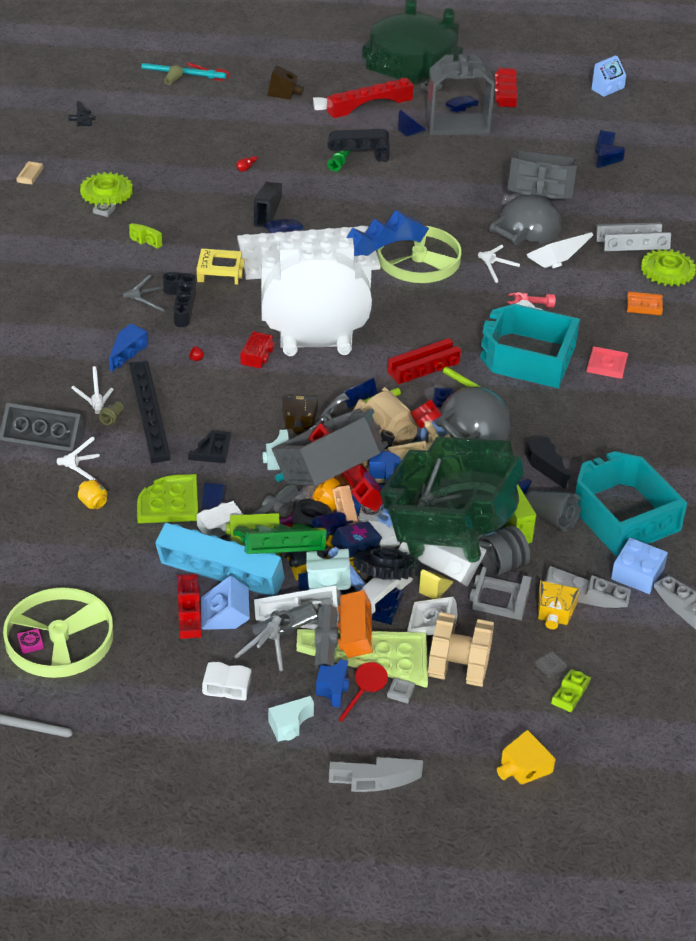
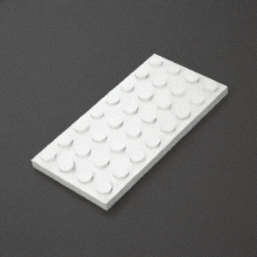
(267, 245)

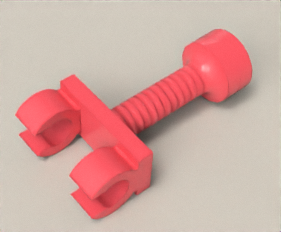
(548, 300)

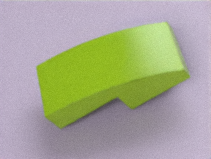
(145, 234)
(571, 690)

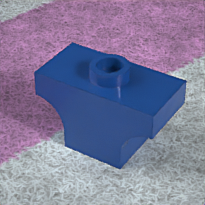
(333, 682)

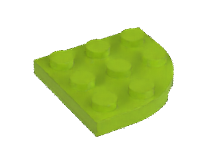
(169, 500)

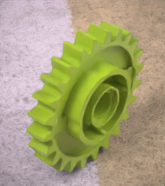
(106, 188)
(668, 267)

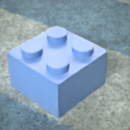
(639, 565)

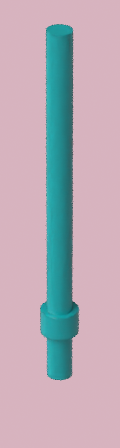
(212, 74)

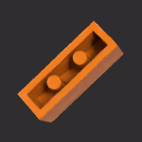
(355, 624)

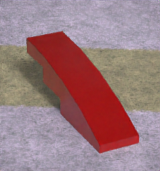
(189, 606)

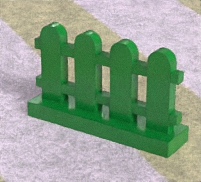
(281, 538)

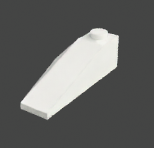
(559, 251)
(448, 561)
(269, 606)

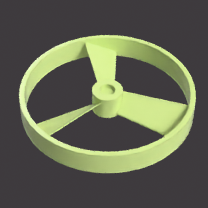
(445, 264)
(60, 630)

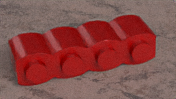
(506, 87)

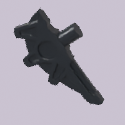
(82, 116)

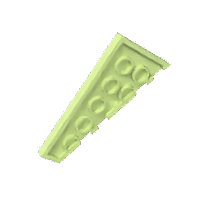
(398, 652)

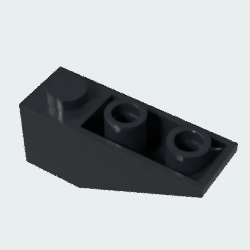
(544, 458)

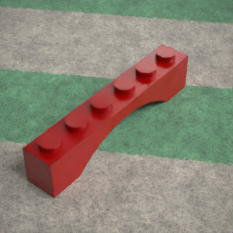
(344, 103)
(363, 485)

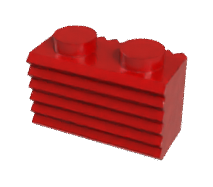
(257, 350)

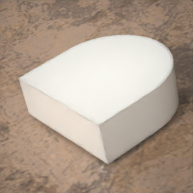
(320, 103)

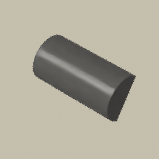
(42, 427)

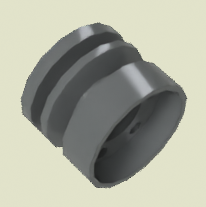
(507, 552)

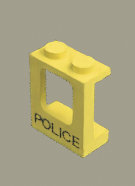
(206, 268)

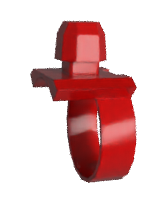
(425, 413)

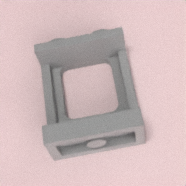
(518, 597)

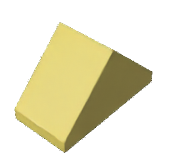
(433, 584)

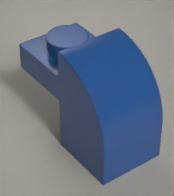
(383, 465)

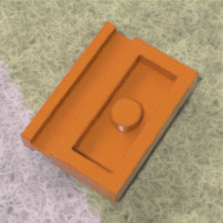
(644, 303)

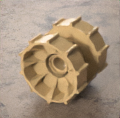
(460, 649)

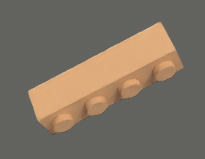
(345, 503)

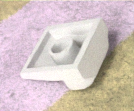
(426, 613)

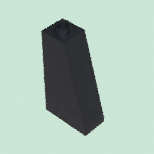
(266, 203)

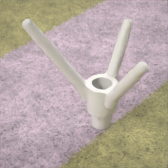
(489, 258)
(96, 400)
(72, 459)

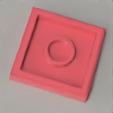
(607, 362)

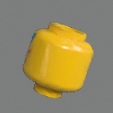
(92, 494)

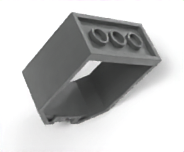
(459, 123)
(543, 174)
(351, 443)

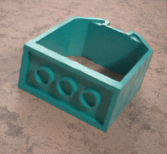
(525, 363)
(635, 472)

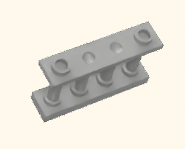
(632, 236)

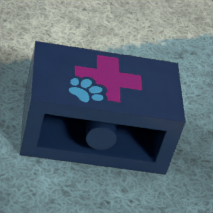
(356, 538)

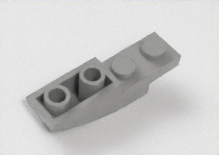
(592, 591)
(678, 597)
(385, 775)

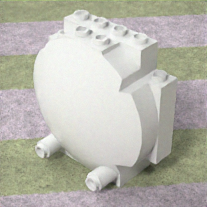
(316, 293)

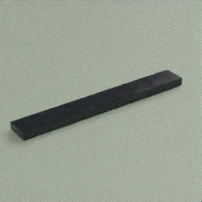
(149, 412)

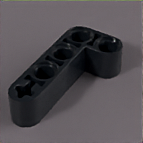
(373, 143)
(184, 287)

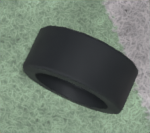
(310, 507)

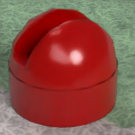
(196, 354)

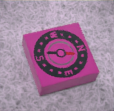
(30, 641)

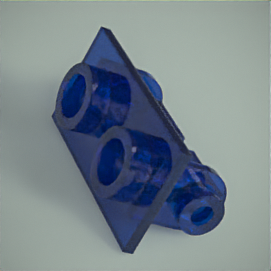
(362, 391)
(331, 522)

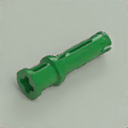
(337, 160)

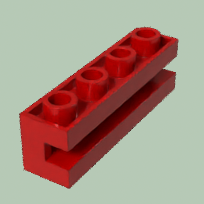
(423, 361)

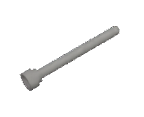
(35, 726)

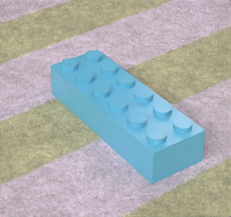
(219, 559)

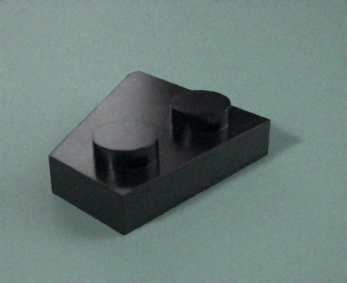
(212, 448)

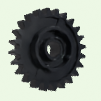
(387, 563)

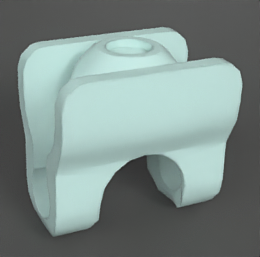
(329, 571)

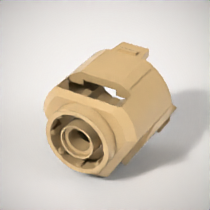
(391, 416)

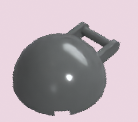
(528, 219)
(475, 415)

